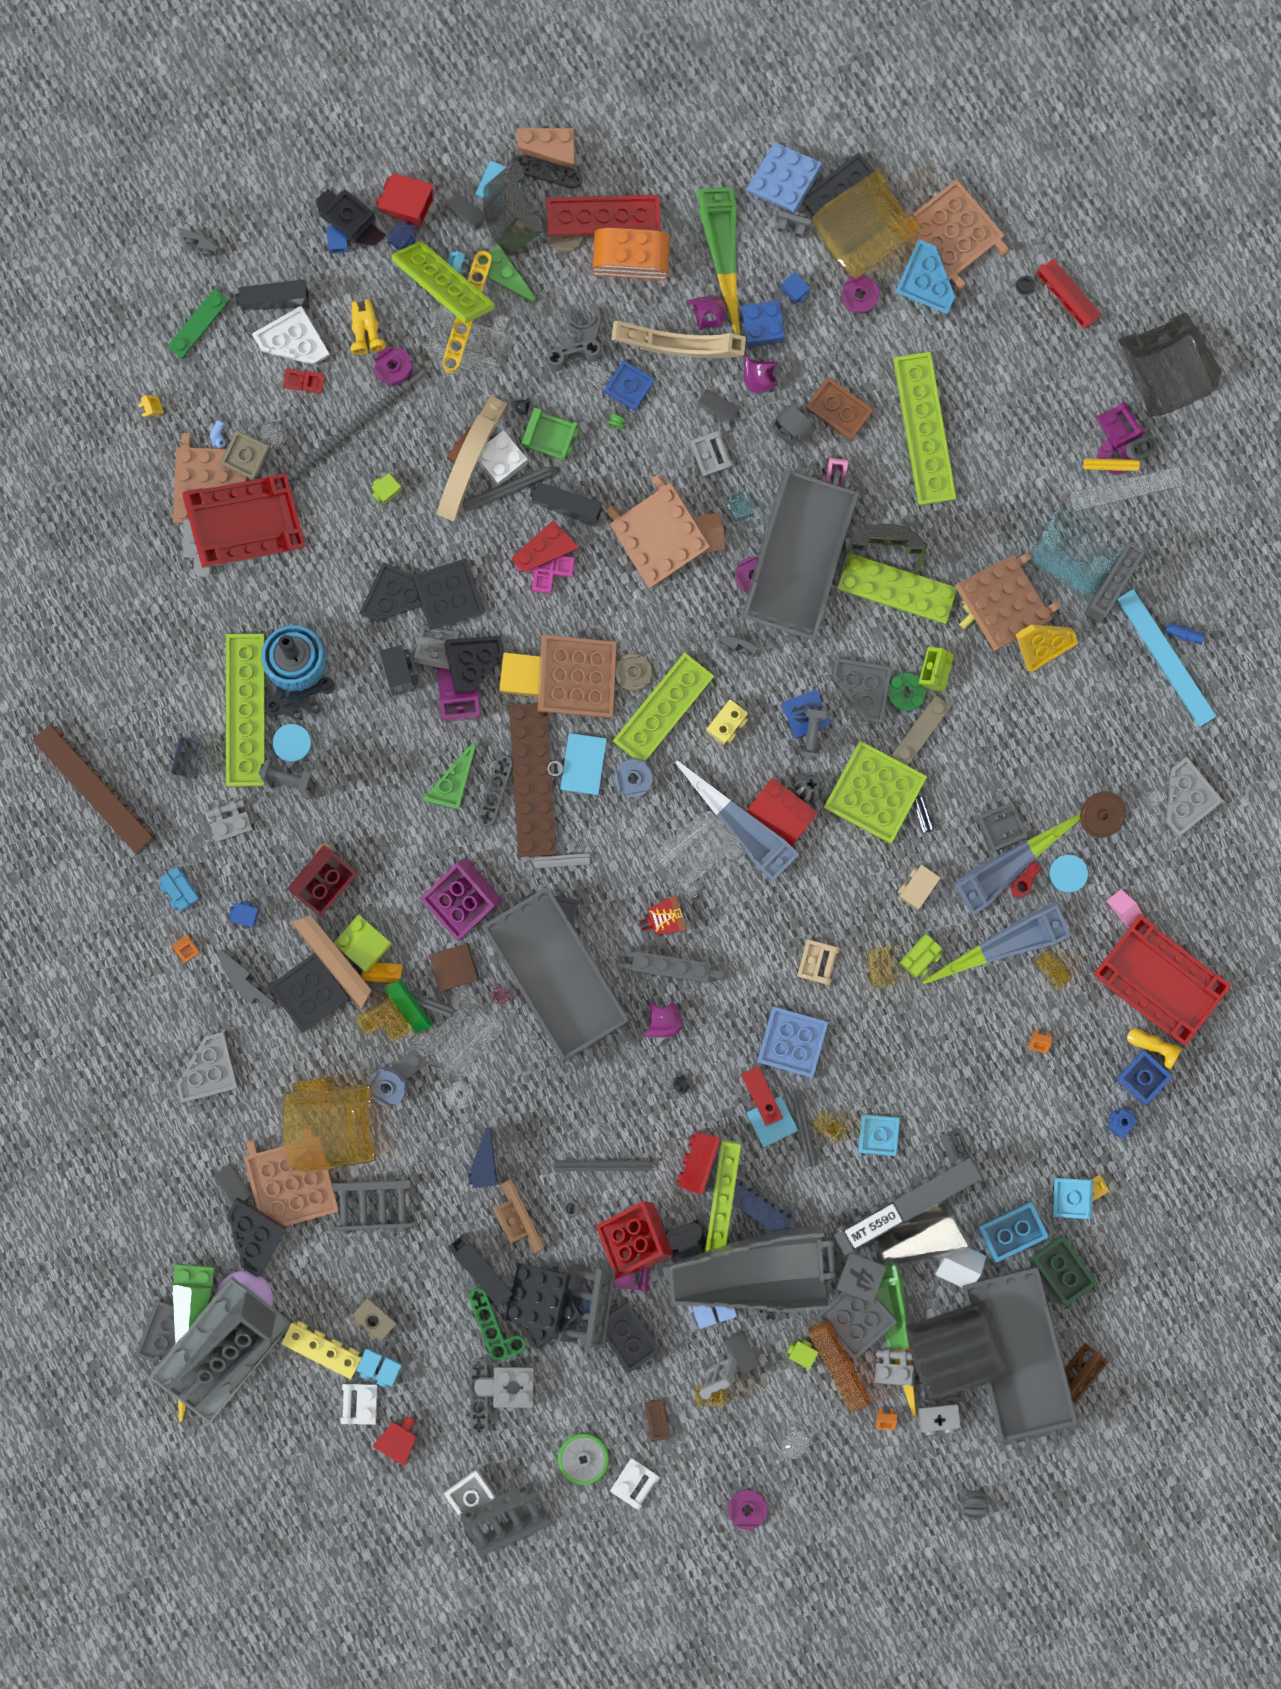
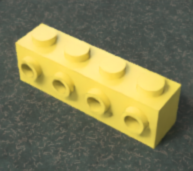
(322, 1350)

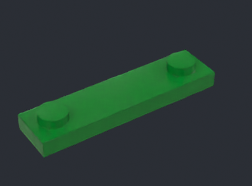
(198, 323)

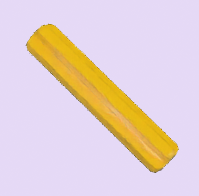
(1111, 464)

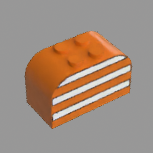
(631, 254)

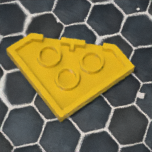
(1044, 643)

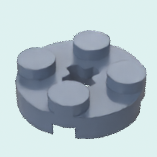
(625, 770)
(396, 1082)

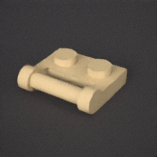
(812, 959)

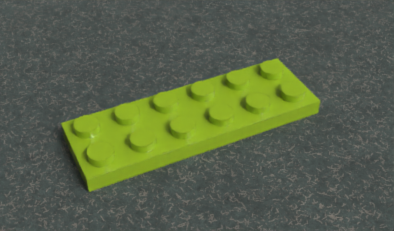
(443, 282)
(897, 589)
(663, 708)

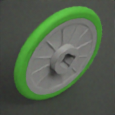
(578, 1446)

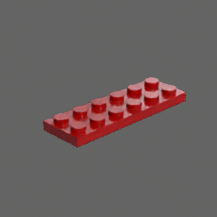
(587, 214)

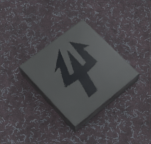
(861, 1277)

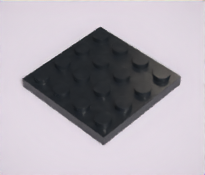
(838, 182)

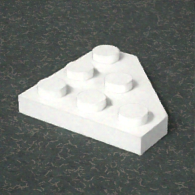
(292, 338)

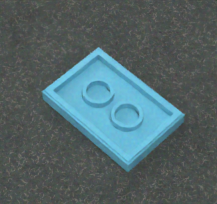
(583, 764)

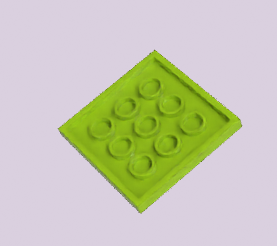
(875, 792)

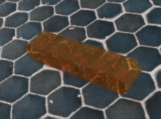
(839, 1366)

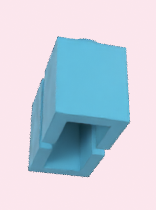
(369, 1364)

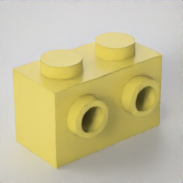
(727, 722)

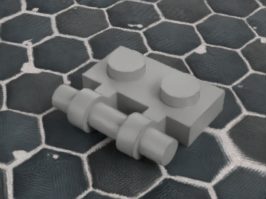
(231, 826)
(891, 1373)

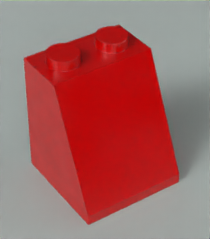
(406, 199)

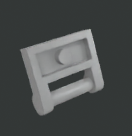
(705, 454)
(718, 1377)

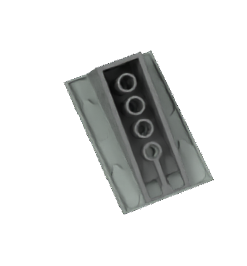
(220, 1349)

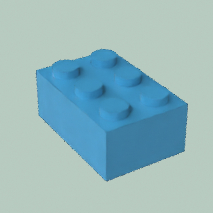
(1012, 1232)

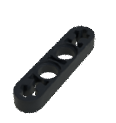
(547, 169)

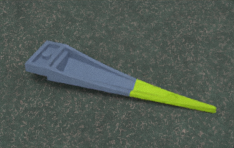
(988, 880)
(1032, 932)

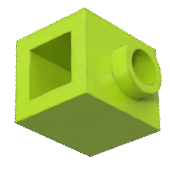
(385, 489)
(802, 1353)

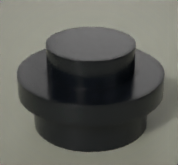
(1024, 285)
(681, 1084)

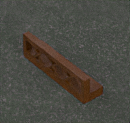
(1087, 1371)

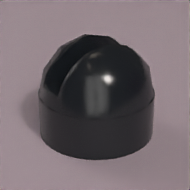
(522, 407)

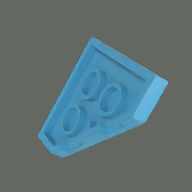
(927, 279)

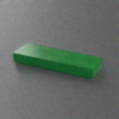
(408, 1005)

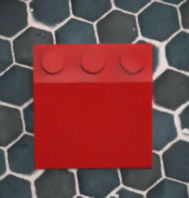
(782, 811)
(698, 1162)
(634, 1239)

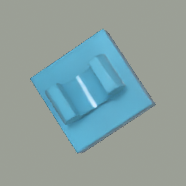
(456, 259)

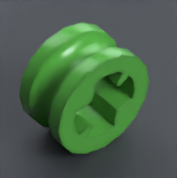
(616, 422)

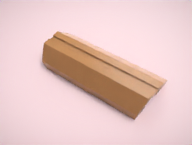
(333, 960)

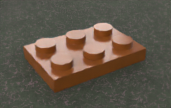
(839, 408)

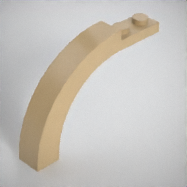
(695, 346)
(468, 458)

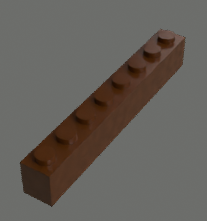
(97, 793)

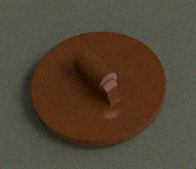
(1102, 814)

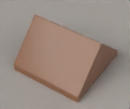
(713, 530)

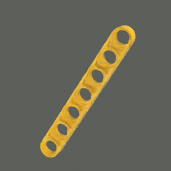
(463, 338)

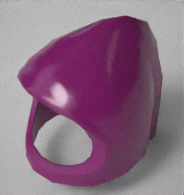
(706, 305)
(756, 374)
(664, 1021)

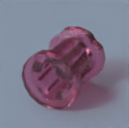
(505, 993)

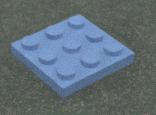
(784, 177)
(792, 1042)

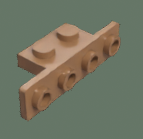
(515, 1218)

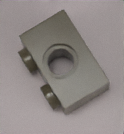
(385, 1323)

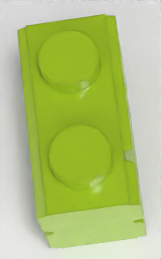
(936, 669)
(921, 956)

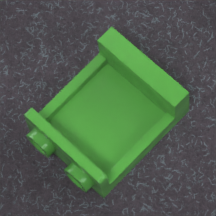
(550, 435)

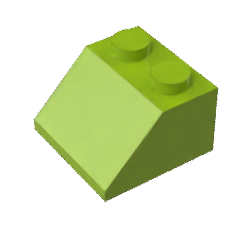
(362, 943)

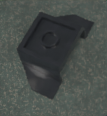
(349, 217)

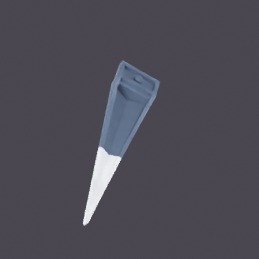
(764, 847)

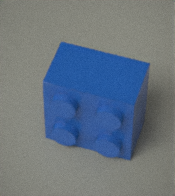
(763, 323)
(1143, 1077)

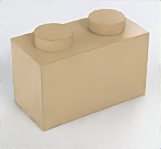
(919, 887)

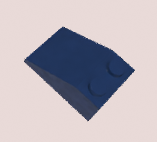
(483, 1167)

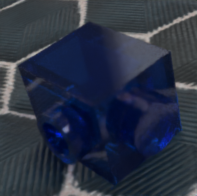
(402, 235)

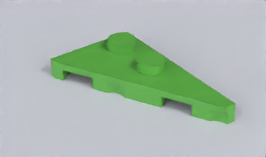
(505, 274)
(450, 788)

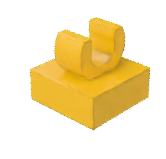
(151, 405)
(1099, 1187)

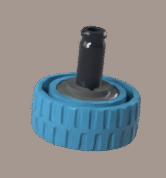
(294, 658)

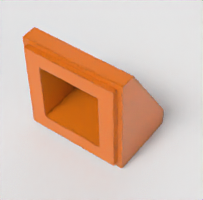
(185, 948)

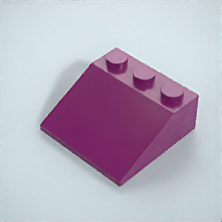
(461, 898)

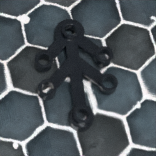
(296, 698)

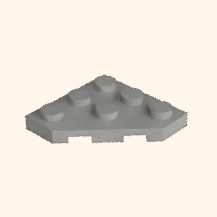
(1188, 797)
(208, 1070)

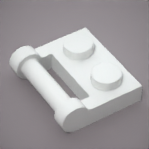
(365, 1404)
(629, 1480)

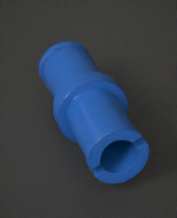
(1185, 633)

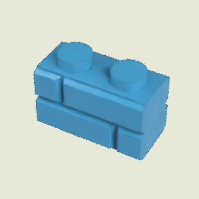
(179, 889)

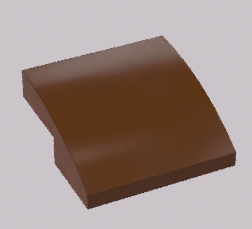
(453, 967)

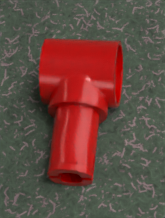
(1026, 880)

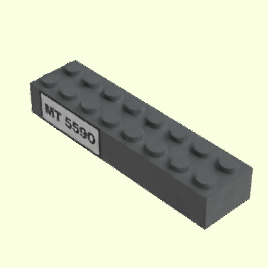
(907, 1205)

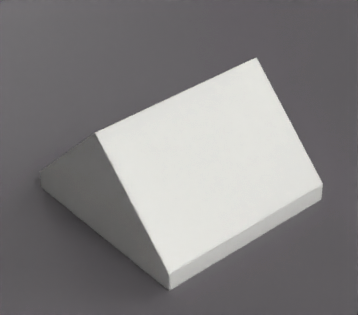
(961, 1267)

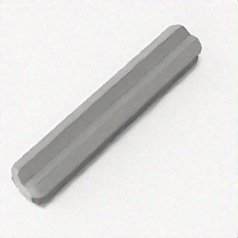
(562, 860)

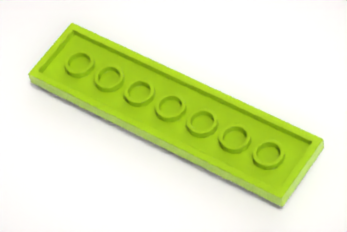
(924, 428)
(244, 710)

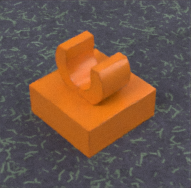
(1040, 1042)
(886, 1421)

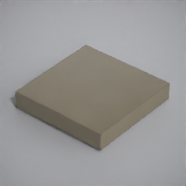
(245, 455)

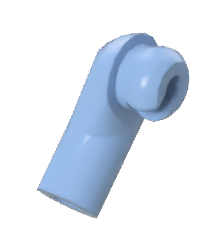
(216, 436)

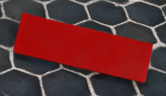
(1068, 293)

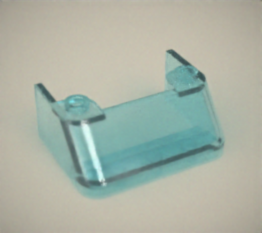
(1066, 567)

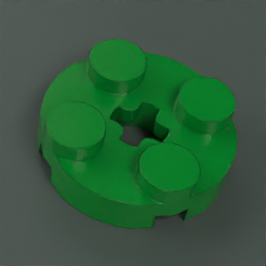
(899, 700)

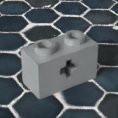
(929, 1413)

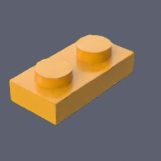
(383, 973)

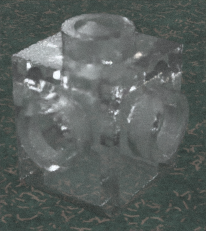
(451, 1095)

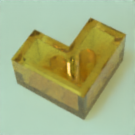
(384, 1015)

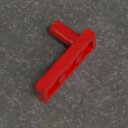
(762, 1096)

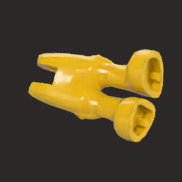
(365, 321)
(1154, 1044)

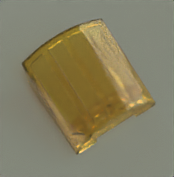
(865, 224)
(328, 1128)

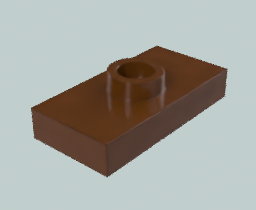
(657, 1420)

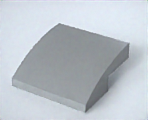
(431, 646)

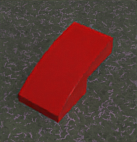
(303, 381)

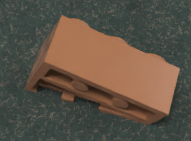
(547, 144)

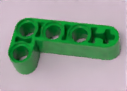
(492, 1323)

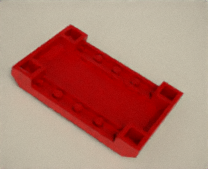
(243, 520)
(1161, 980)

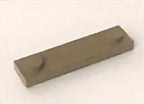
(921, 731)

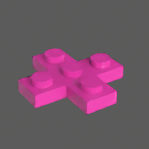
(544, 574)

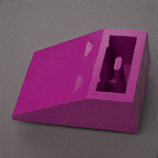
(457, 706)

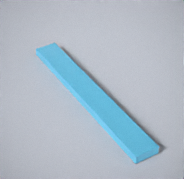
(1166, 658)

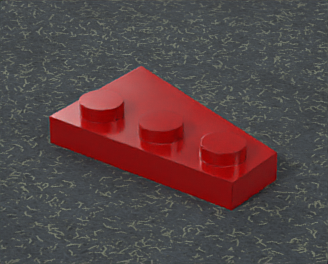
(544, 547)

